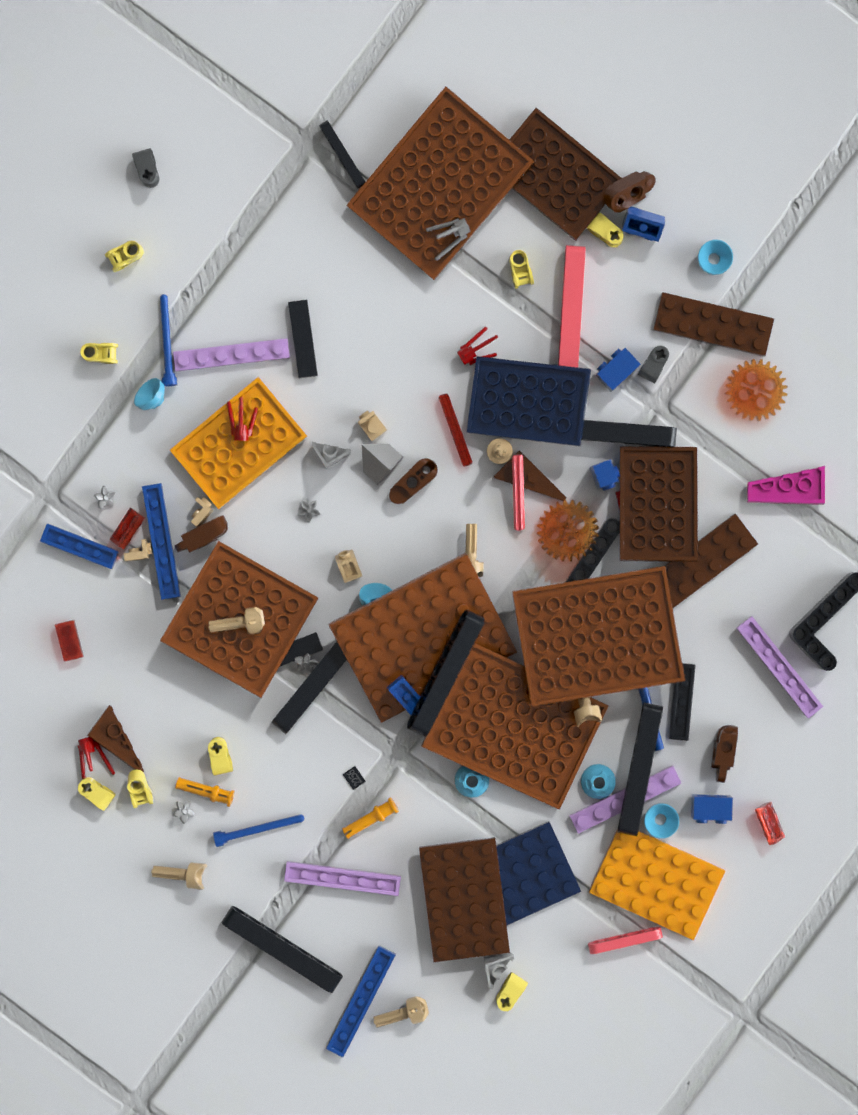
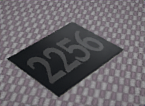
(354, 777)

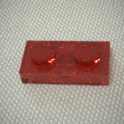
(127, 528)
(69, 640)
(770, 823)

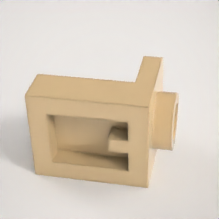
(371, 425)
(201, 515)
(136, 554)
(348, 565)

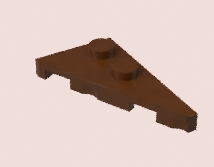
(533, 478)
(110, 735)

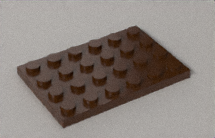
(565, 177)
(658, 504)
(464, 899)

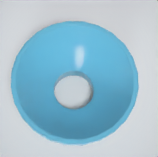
(717, 247)
(150, 394)
(372, 591)
(593, 772)
(461, 785)
(666, 829)

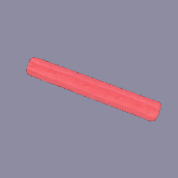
(518, 492)

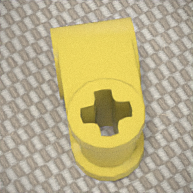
(603, 229)
(123, 256)
(521, 270)
(101, 352)
(219, 760)
(139, 792)
(99, 795)
(513, 989)

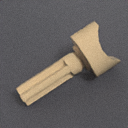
(499, 451)
(471, 548)
(252, 620)
(587, 712)
(192, 875)
(405, 1013)

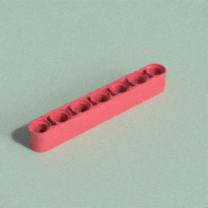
(571, 306)

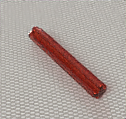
(455, 429)

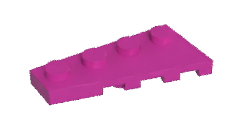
(793, 488)

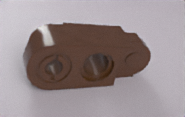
(629, 190)
(401, 492)
(203, 535)
(724, 751)

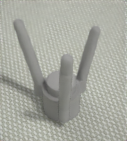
(458, 227)

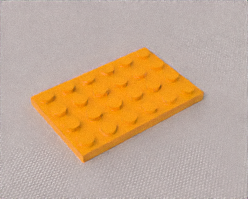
(228, 465)
(657, 882)

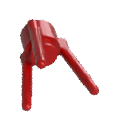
(468, 353)
(241, 432)
(87, 746)

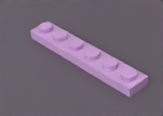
(231, 354)
(779, 667)
(612, 804)
(342, 878)

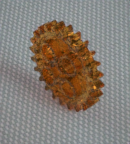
(749, 406)
(552, 524)

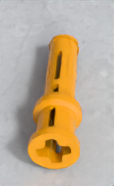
(182, 784)
(378, 814)

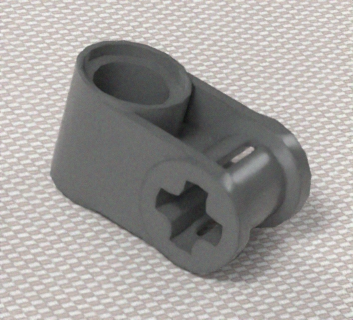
(146, 165)
(652, 366)

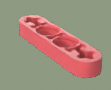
(625, 940)

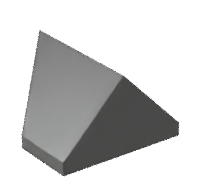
(330, 454)
(379, 460)
(495, 966)

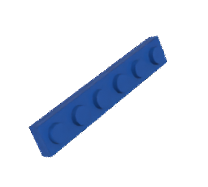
(161, 541)
(361, 1001)

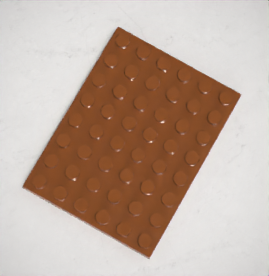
(439, 172)
(410, 629)
(598, 636)
(500, 735)

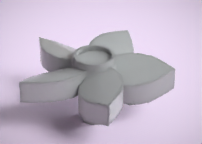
(104, 497)
(308, 510)
(305, 663)
(183, 811)

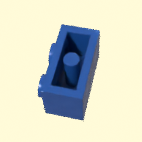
(643, 224)
(617, 369)
(605, 475)
(711, 808)

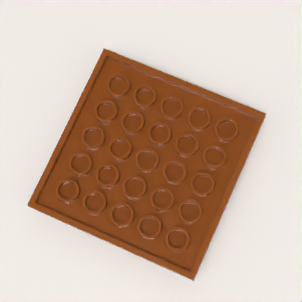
(224, 591)

